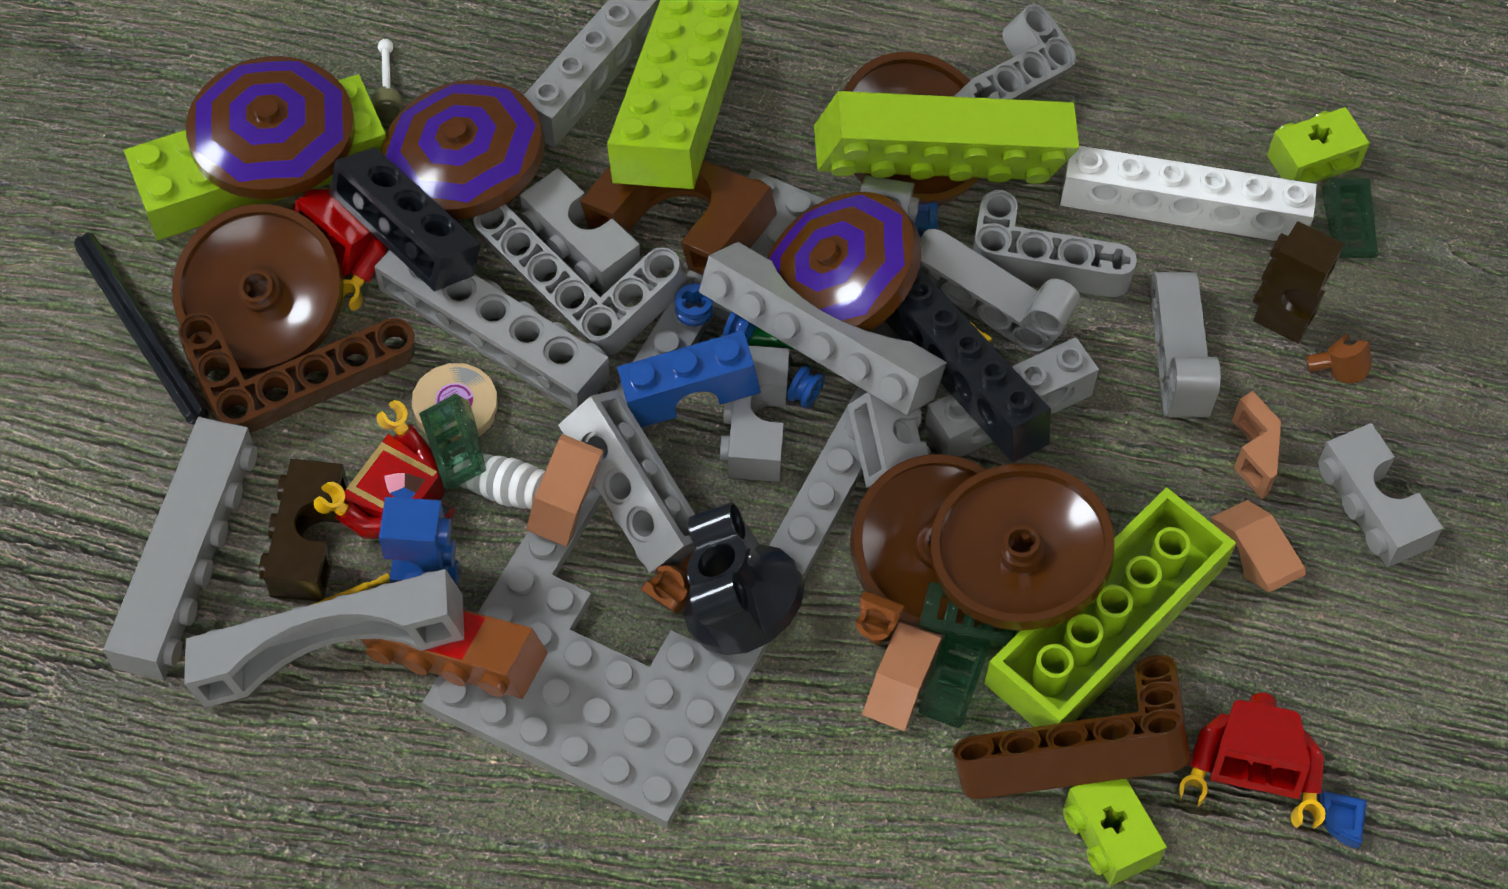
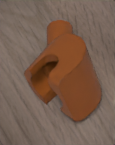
(1346, 362)
(670, 585)
(878, 617)

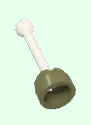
(385, 93)

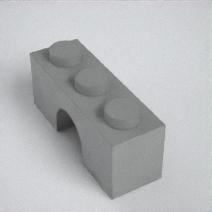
(597, 254)
(753, 443)
(1391, 526)

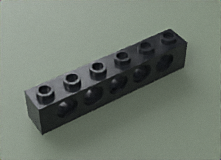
(974, 371)

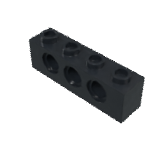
(404, 218)

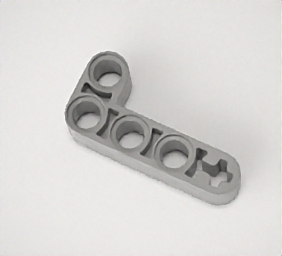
(1038, 61)
(1102, 266)
(995, 296)
(1185, 371)

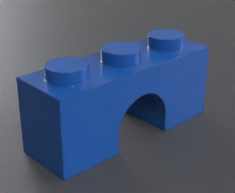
(712, 366)
(417, 538)

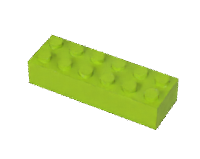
(675, 93)
(945, 137)
(182, 198)
(1156, 572)

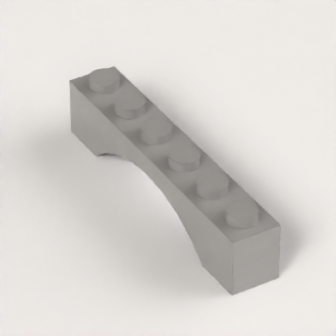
(881, 365)
(238, 658)

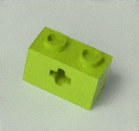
(1318, 147)
(1116, 805)

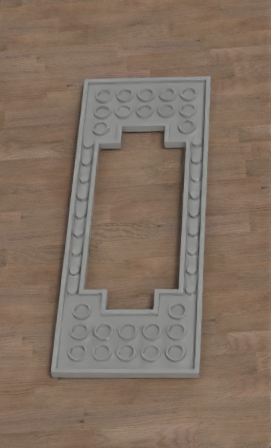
(604, 716)

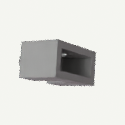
(874, 432)

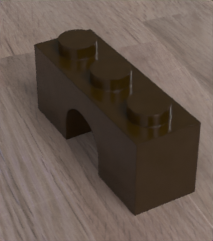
(1295, 280)
(297, 565)

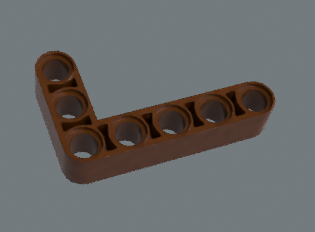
(290, 375)
(1084, 749)

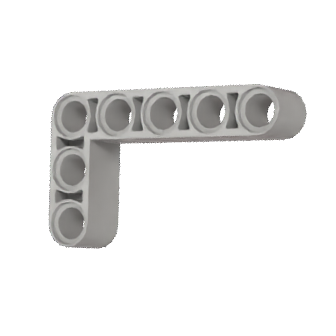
(568, 286)

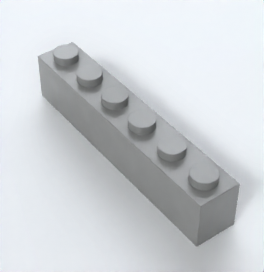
(181, 549)

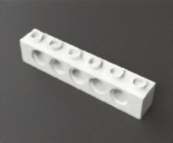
(1186, 194)

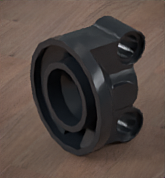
(738, 588)

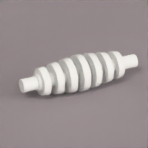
(505, 481)

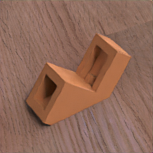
(1258, 458)
(564, 489)
(1262, 546)
(901, 675)

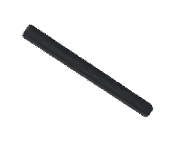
(141, 328)

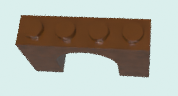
(736, 209)

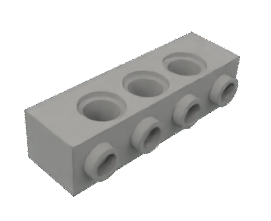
(1057, 375)
(633, 480)

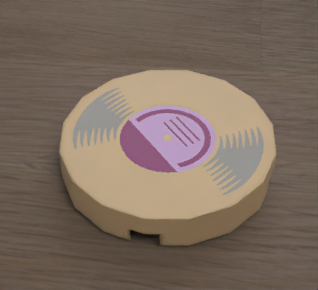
(463, 380)

